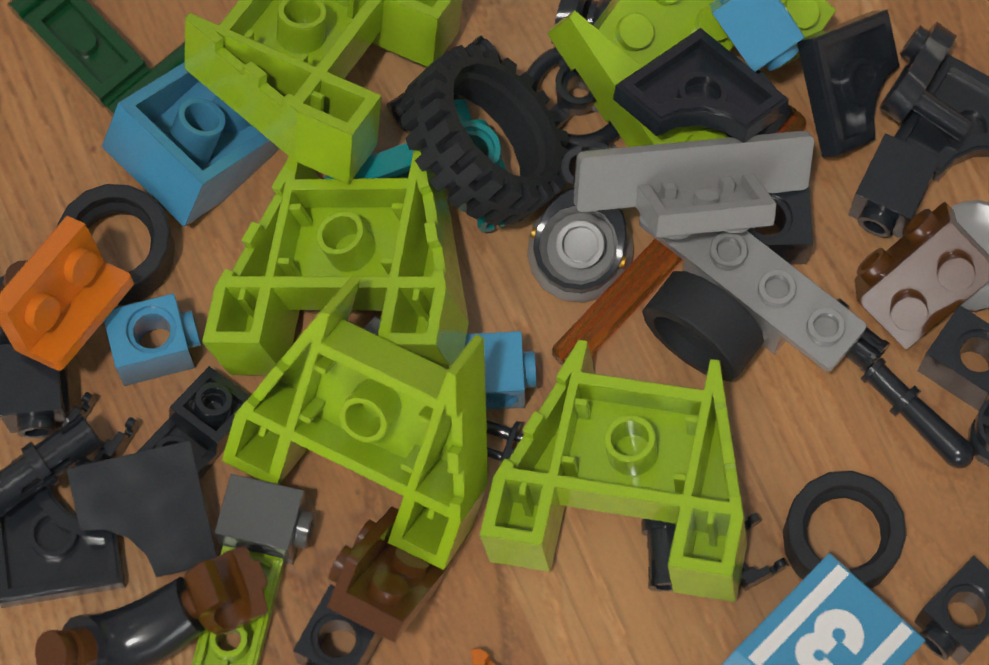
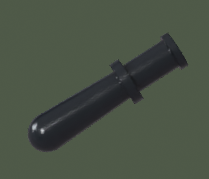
(933, 428)

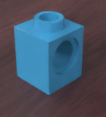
(759, 30)
(131, 322)
(506, 369)

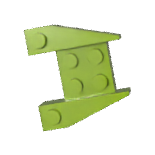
(635, 34)
(289, 64)
(313, 241)
(380, 417)
(631, 454)

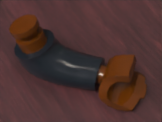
(211, 596)

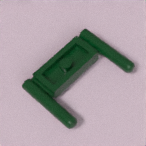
(91, 48)

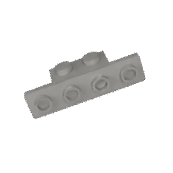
(696, 183)
(773, 292)

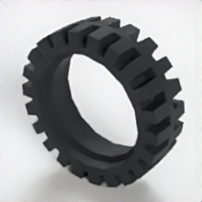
(455, 157)

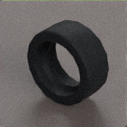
(128, 200)
(703, 324)
(857, 488)

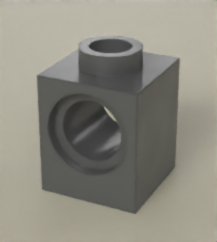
(264, 518)

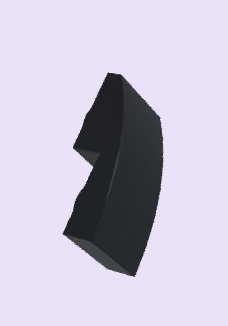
(203, 417)

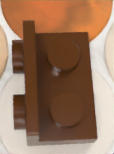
(381, 582)

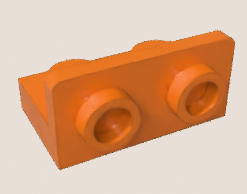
(61, 296)

